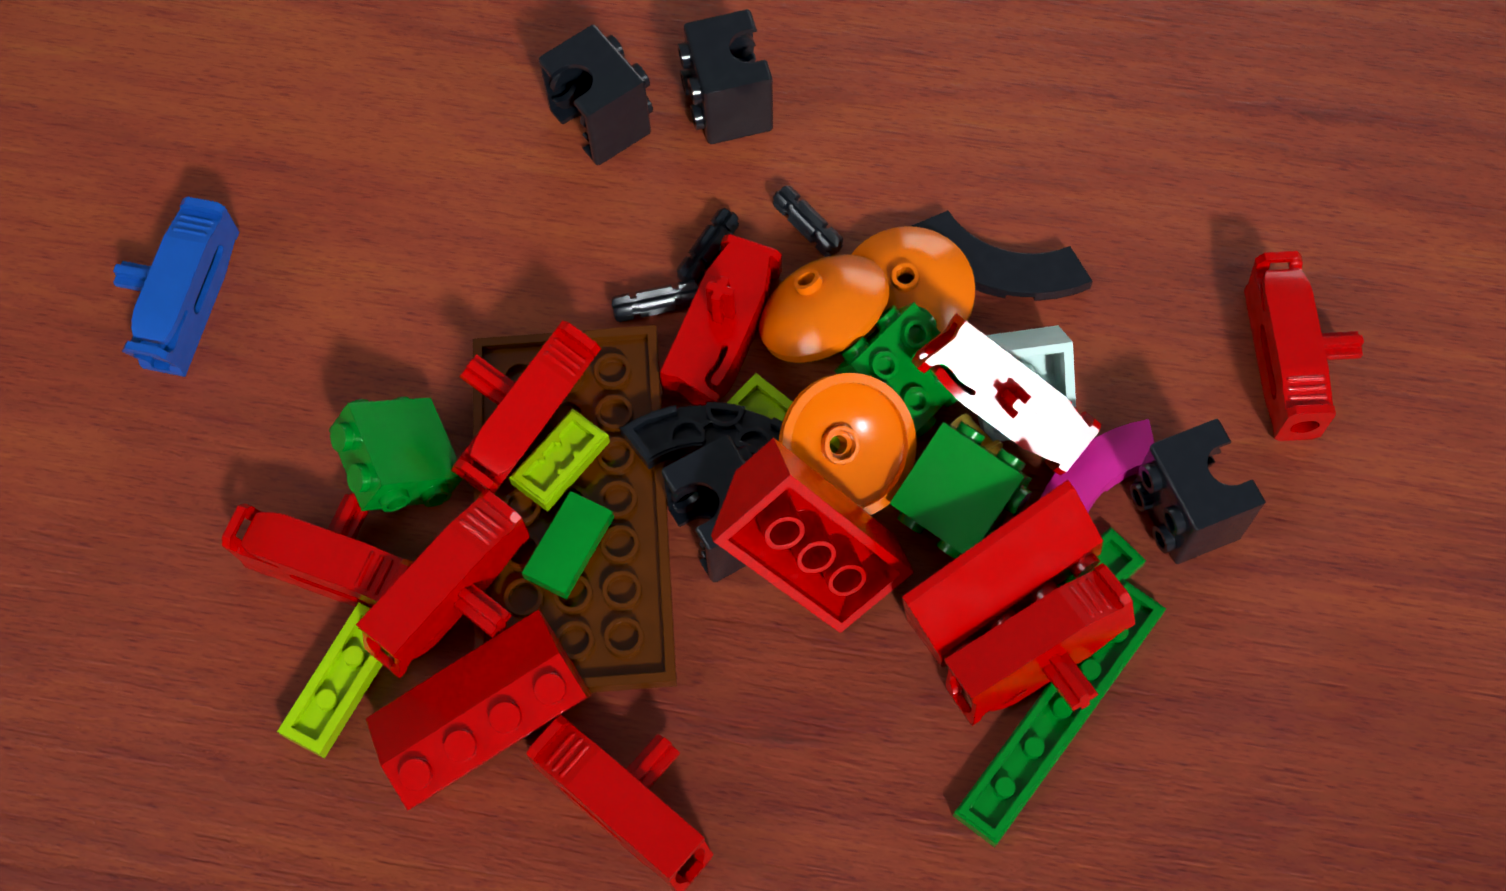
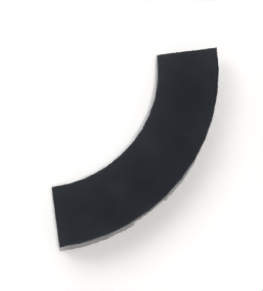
(1013, 273)
(688, 428)

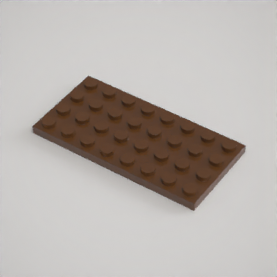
(621, 608)

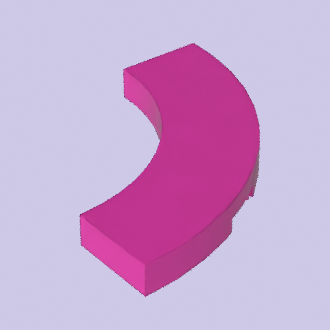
(1107, 461)

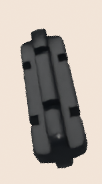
(807, 221)
(707, 246)
(653, 300)

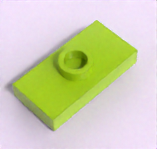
(559, 459)

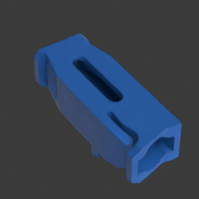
(178, 286)

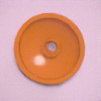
(940, 272)
(823, 308)
(872, 431)

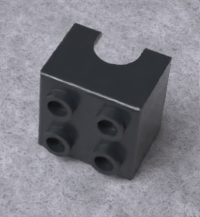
(596, 82)
(725, 83)
(697, 490)
(1185, 501)

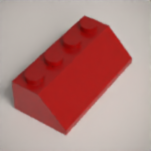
(808, 537)
(1004, 572)
(475, 709)

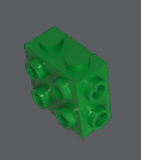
(889, 356)
(395, 453)
(961, 489)

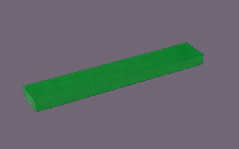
(1048, 731)

